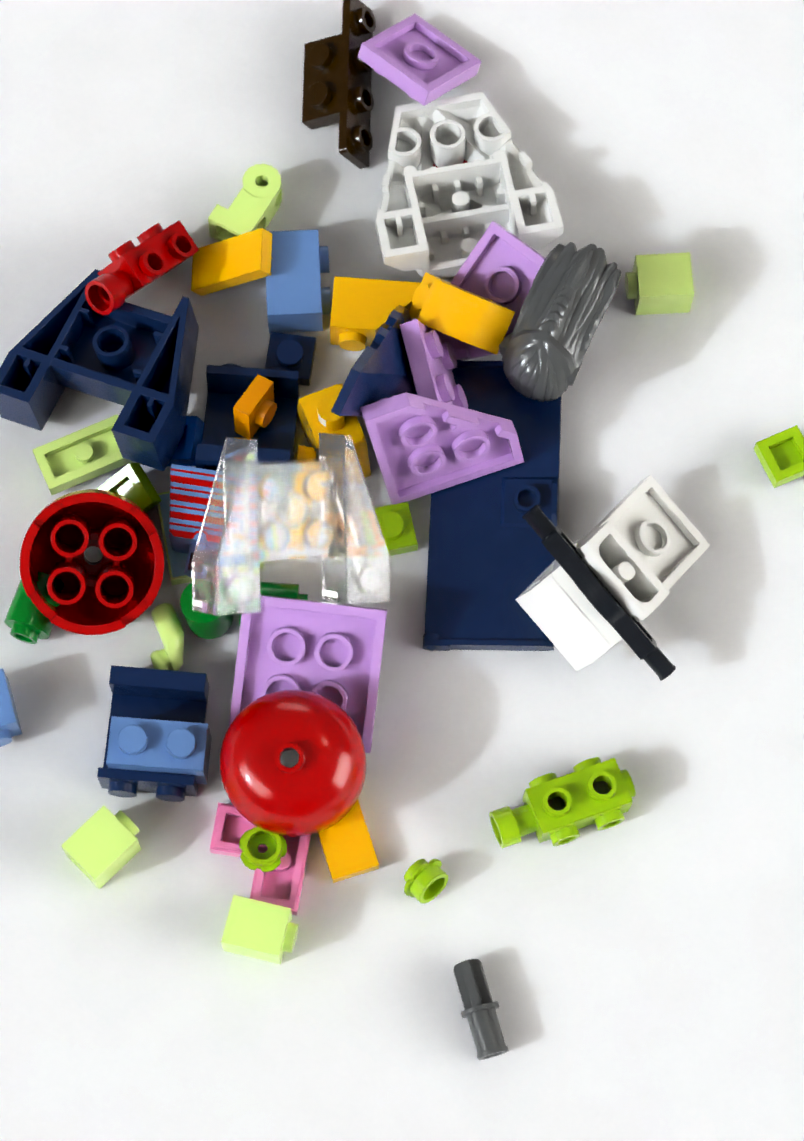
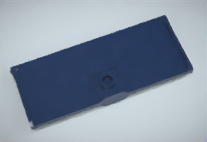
(477, 537)

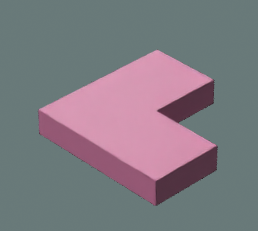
(278, 886)

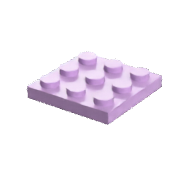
(312, 649)

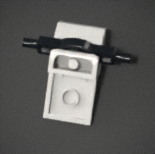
(612, 577)

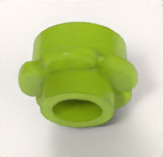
(265, 861)
(425, 880)

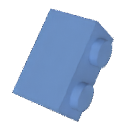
(294, 285)
(159, 746)

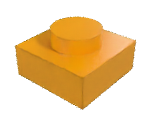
(255, 407)

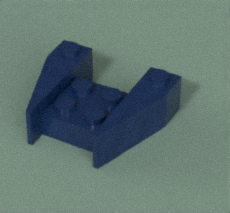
(120, 357)

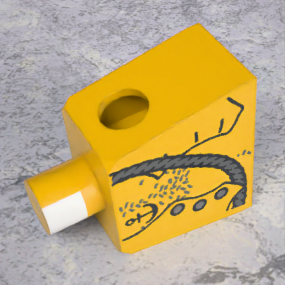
(316, 417)

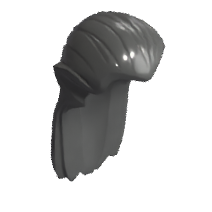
(558, 321)

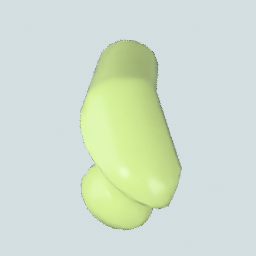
(172, 638)

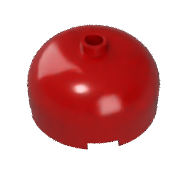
(95, 594)
(298, 797)

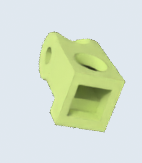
(252, 206)

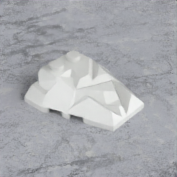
(439, 214)

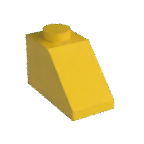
(363, 307)

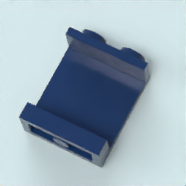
(225, 388)
(156, 696)

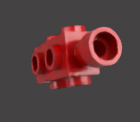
(139, 266)

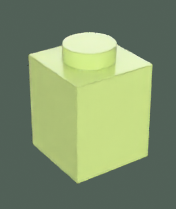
(661, 283)
(103, 845)
(259, 930)

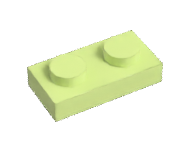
(79, 456)

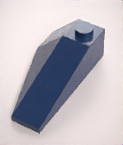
(379, 371)

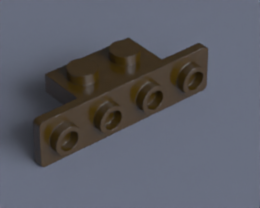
(340, 84)

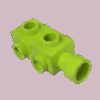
(581, 801)

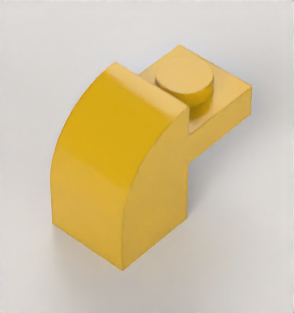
(460, 313)

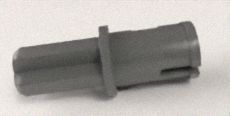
(479, 1009)

